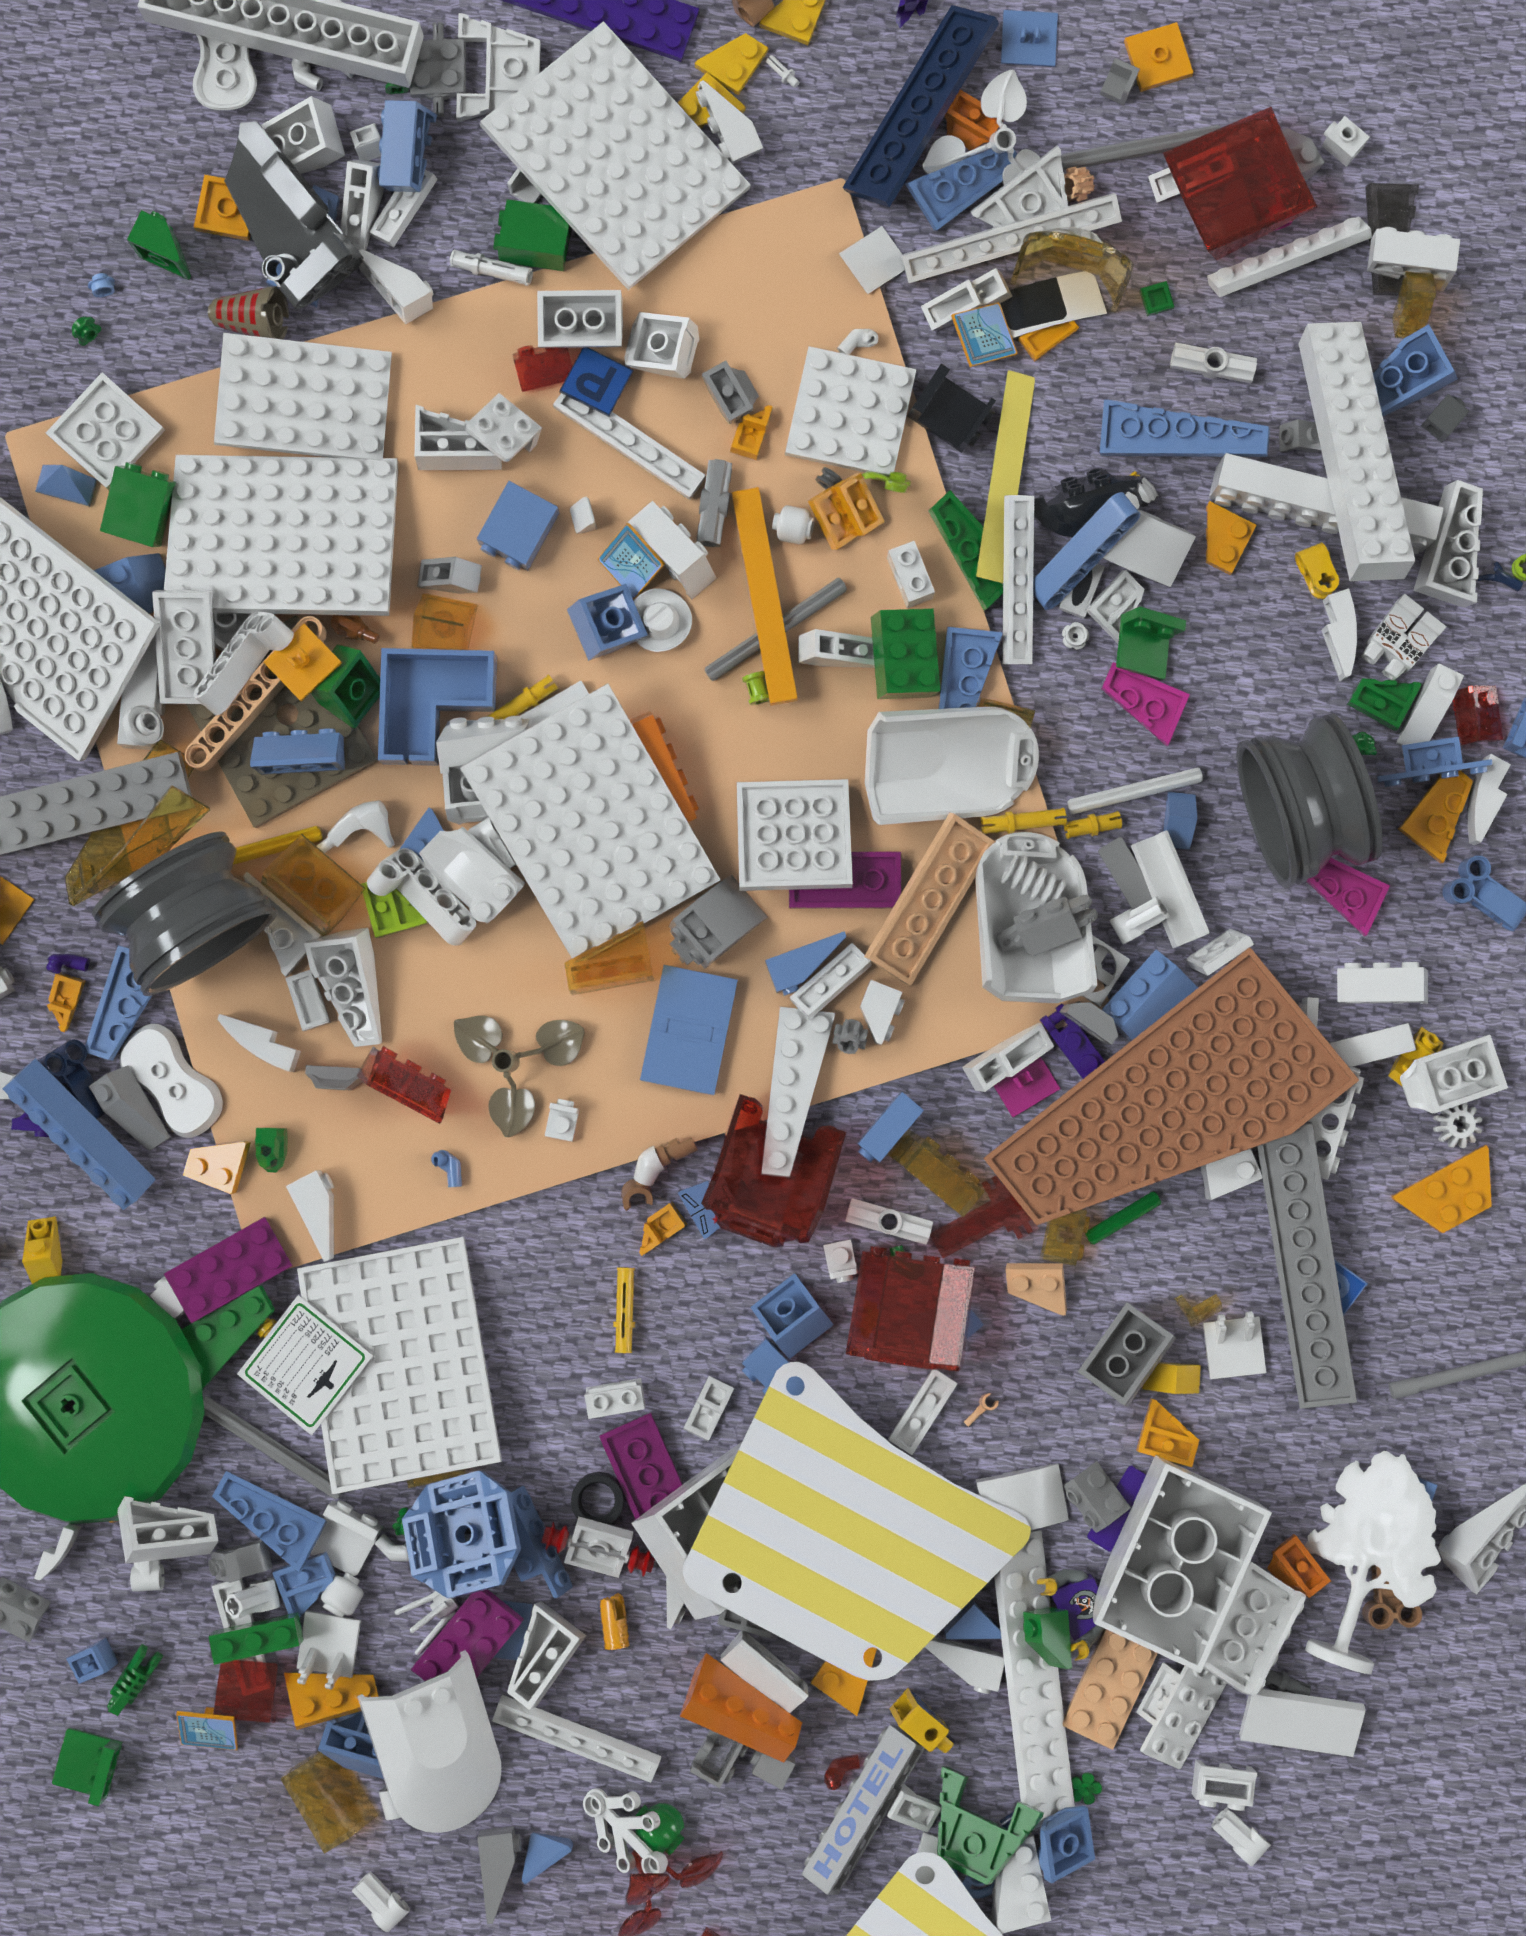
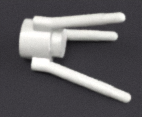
(440, 1607)

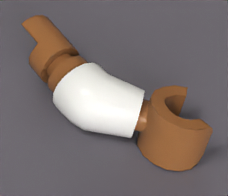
(649, 1166)

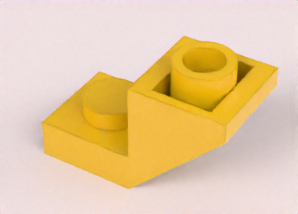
(1425, 1043)

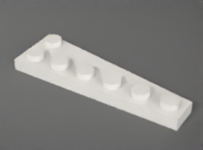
(794, 1077)

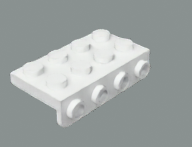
(1254, 1631)

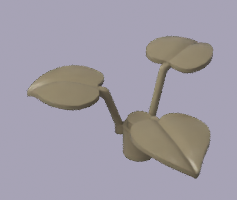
(478, 1040)

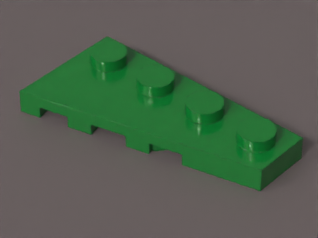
(964, 537)

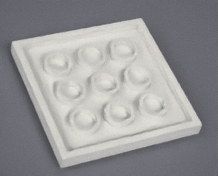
(850, 411)
(794, 835)

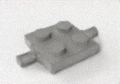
(439, 69)

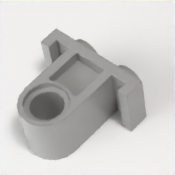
(240, 1561)

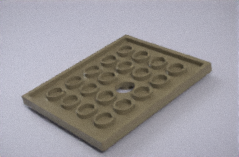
(274, 794)

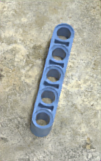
(1085, 550)

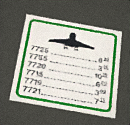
(305, 1365)

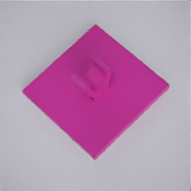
(1026, 1087)

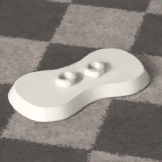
(223, 75)
(185, 1097)

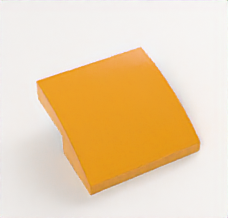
(846, 511)

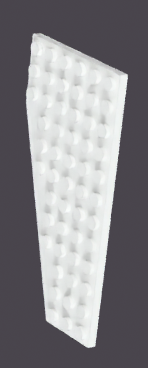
(63, 636)

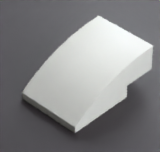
(1152, 549)
(1031, 1492)

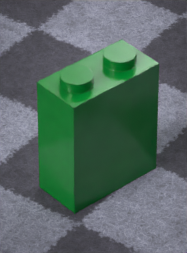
(532, 236)
(138, 505)

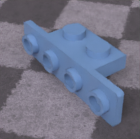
(1433, 758)
(533, 1557)

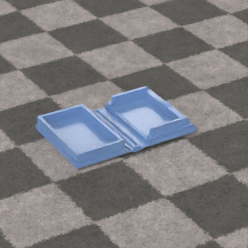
(688, 1030)

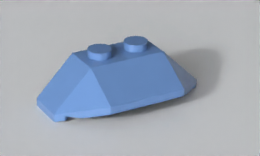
(137, 578)
(350, 1745)

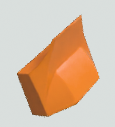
(968, 122)
(1297, 1567)

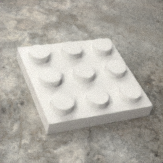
(105, 429)

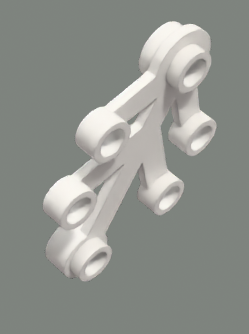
(600, 1806)

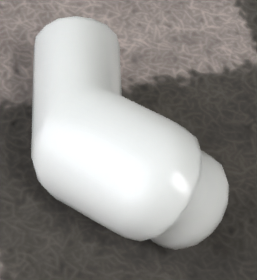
(303, 75)
(858, 338)
(392, 1551)

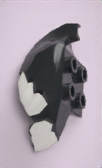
(1085, 496)

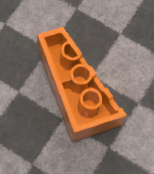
(650, 733)
(739, 1711)

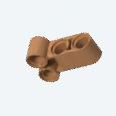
(1391, 1607)

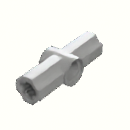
(714, 503)

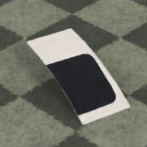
(1052, 303)

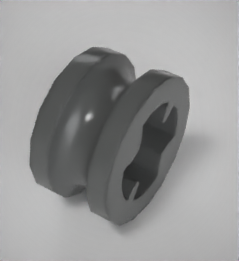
(828, 478)

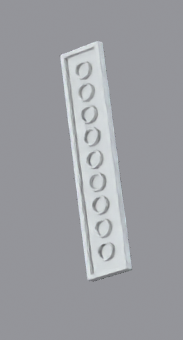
(1033, 1686)

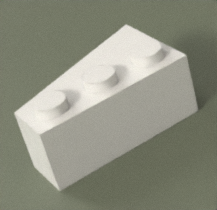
(1413, 251)
(446, 444)
(672, 544)
(469, 739)
(1382, 983)
(163, 1532)

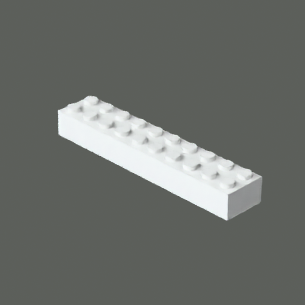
(303, 30)
(1356, 452)

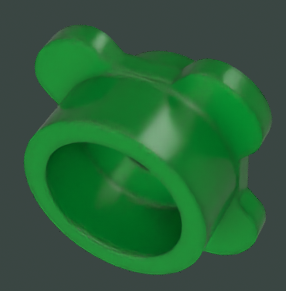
(85, 330)

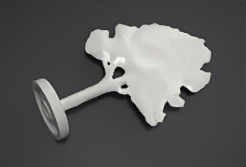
(1383, 1525)

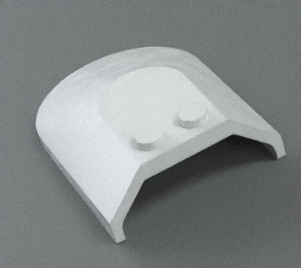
(947, 763)
(1015, 975)
(436, 1749)

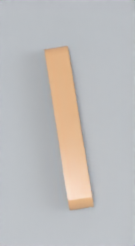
(251, 710)

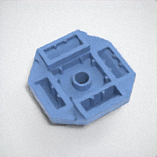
(437, 1529)

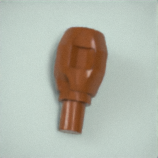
(353, 628)

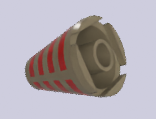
(252, 312)

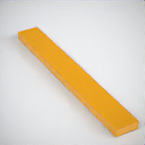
(764, 596)

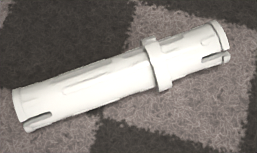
(479, 264)

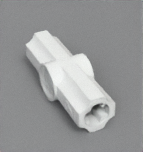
(1230, 367)
(907, 1225)

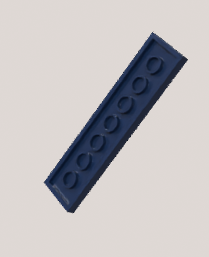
(920, 105)

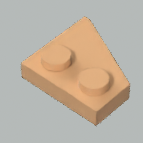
(1038, 1284)

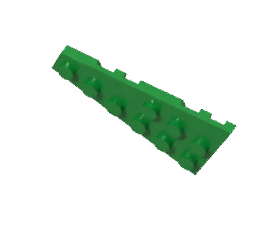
(225, 1330)

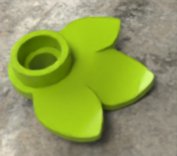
(895, 482)

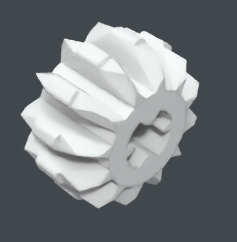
(1451, 1132)

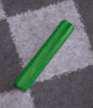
(1123, 1218)

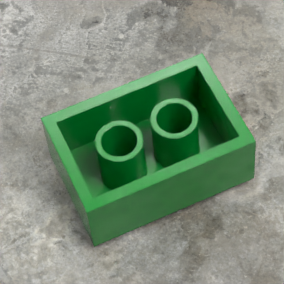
(905, 653)

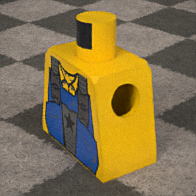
(921, 1722)

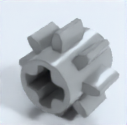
(850, 1036)

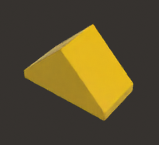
(1174, 1378)

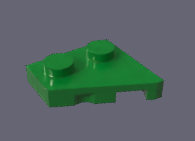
(1384, 701)

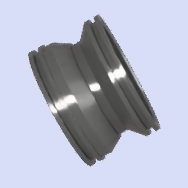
(1309, 800)
(184, 913)

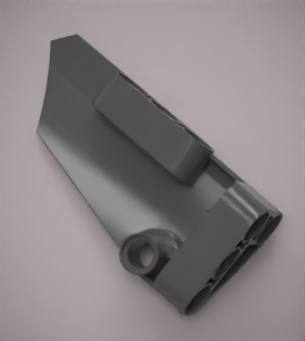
(287, 220)

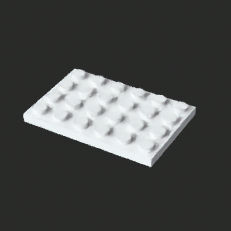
(302, 397)

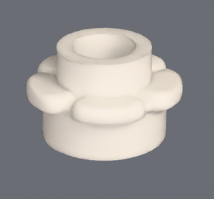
(1080, 630)

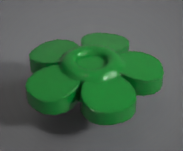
(1085, 1788)

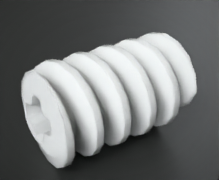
(1033, 880)

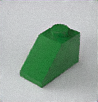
(1049, 1635)

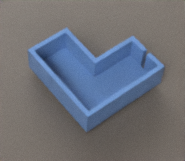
(419, 686)

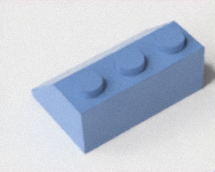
(298, 752)
(1148, 995)

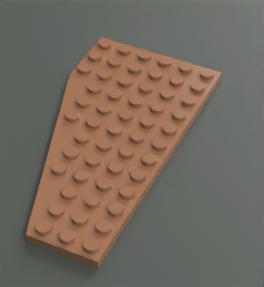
(1191, 1089)

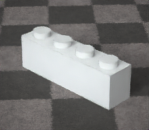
(141, 690)

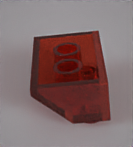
(405, 1083)

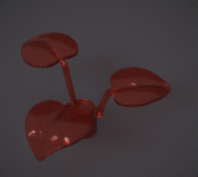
(645, 1885)

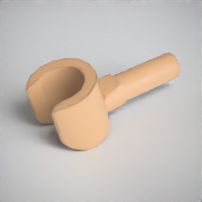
(980, 1409)

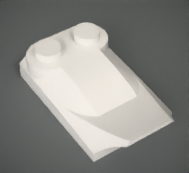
(471, 873)
(1454, 1076)

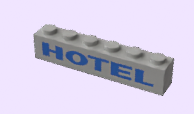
(863, 1810)

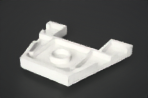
(510, 64)

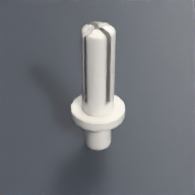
(787, 75)

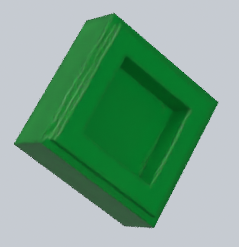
(1157, 298)

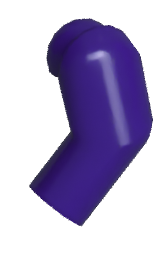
(72, 961)

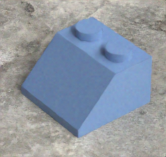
(606, 621)
(791, 1316)

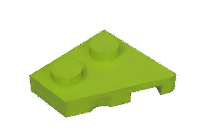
(391, 913)

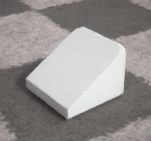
(366, 142)
(583, 516)

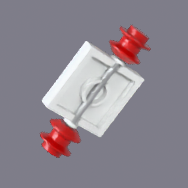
(598, 1547)

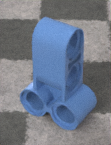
(1486, 894)

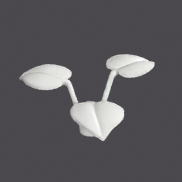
(1002, 100)

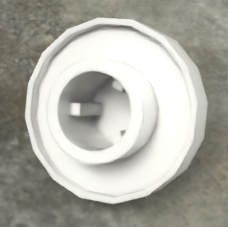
(143, 725)

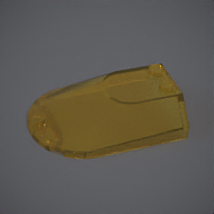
(1077, 250)

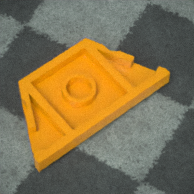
(1451, 1192)

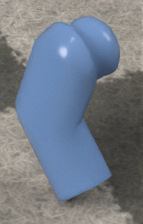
(449, 1164)

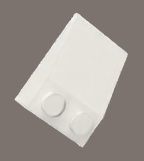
(307, 135)

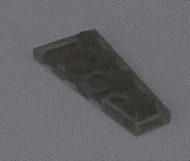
(1389, 207)

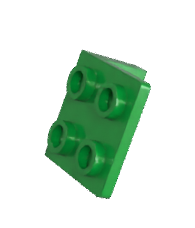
(1145, 641)
(87, 1764)

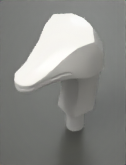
(368, 816)

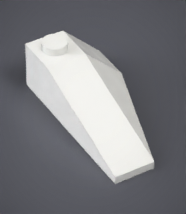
(348, 975)
(1478, 1541)

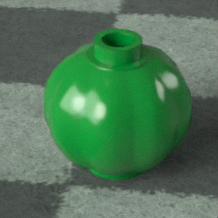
(667, 1835)

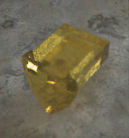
(1200, 1311)

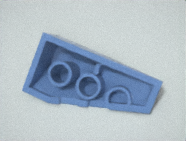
(1412, 371)

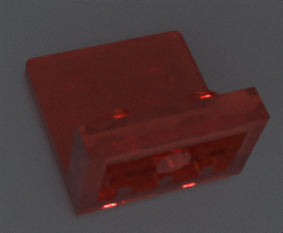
(246, 1691)

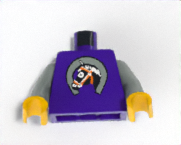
(1076, 1593)

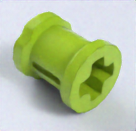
(757, 688)

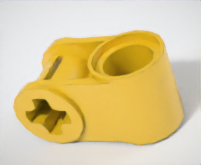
(1315, 567)

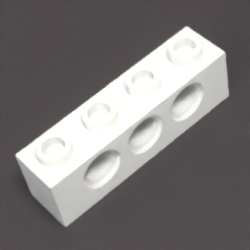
(1335, 1135)

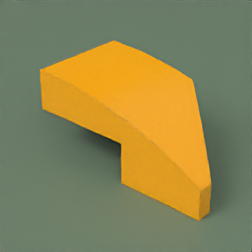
(64, 998)
(661, 1226)

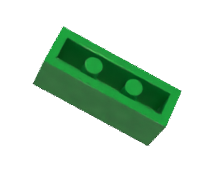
(256, 1638)

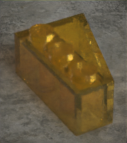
(612, 964)
(937, 1172)

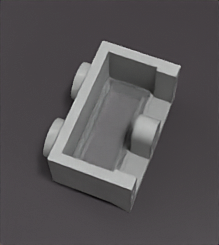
(716, 1758)

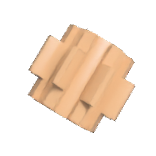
(1078, 183)

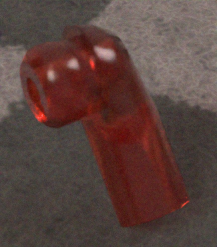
(837, 1770)

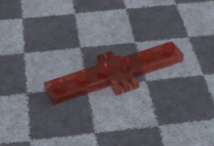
(979, 1222)

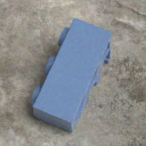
(403, 145)

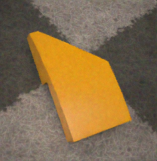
(751, 433)

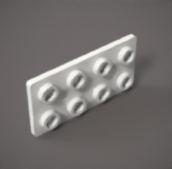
(1178, 1710)

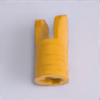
(614, 1622)

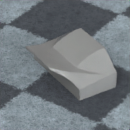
(730, 391)
(1092, 1020)
(333, 1077)

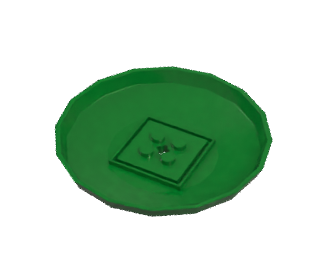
(131, 1390)

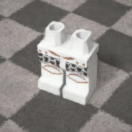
(1394, 644)

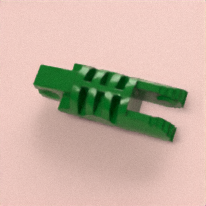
(132, 1680)

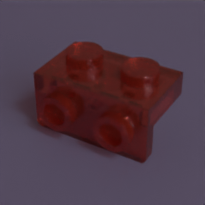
(541, 366)
(1477, 714)

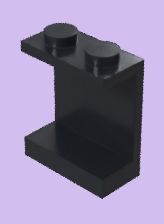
(950, 411)

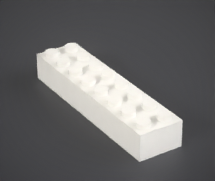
(1302, 498)

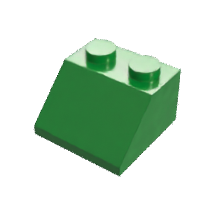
(157, 243)
(350, 687)

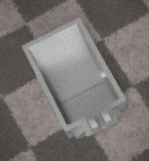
(714, 923)

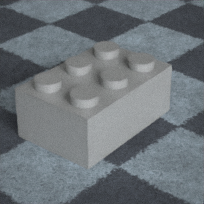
(1127, 1354)

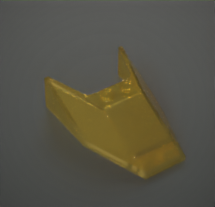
(123, 849)

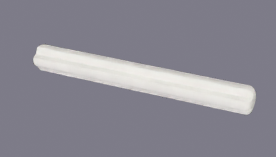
(1135, 790)

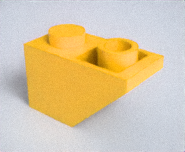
(42, 1249)

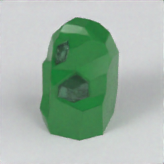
(271, 1148)

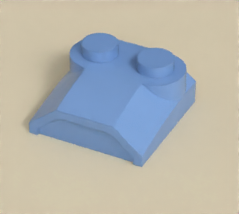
(1065, 1843)

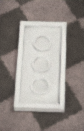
(183, 642)

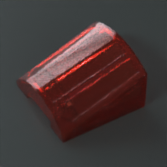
(1240, 182)

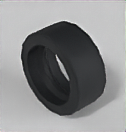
(603, 1478)

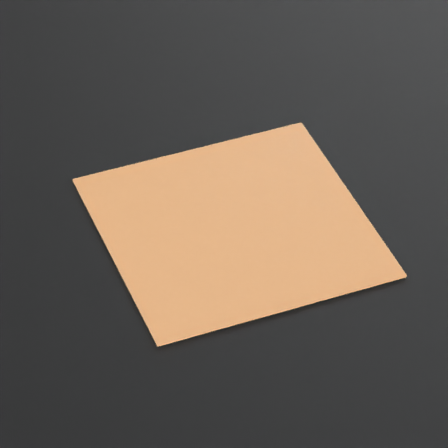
(760, 293)

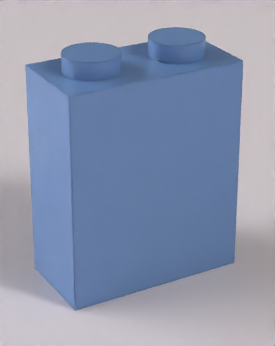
(517, 526)
(888, 1128)

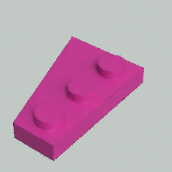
(1147, 700)
(1350, 893)

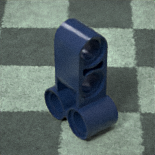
(73, 1073)

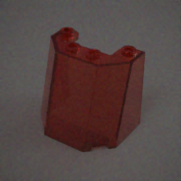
(765, 1205)
(911, 1310)

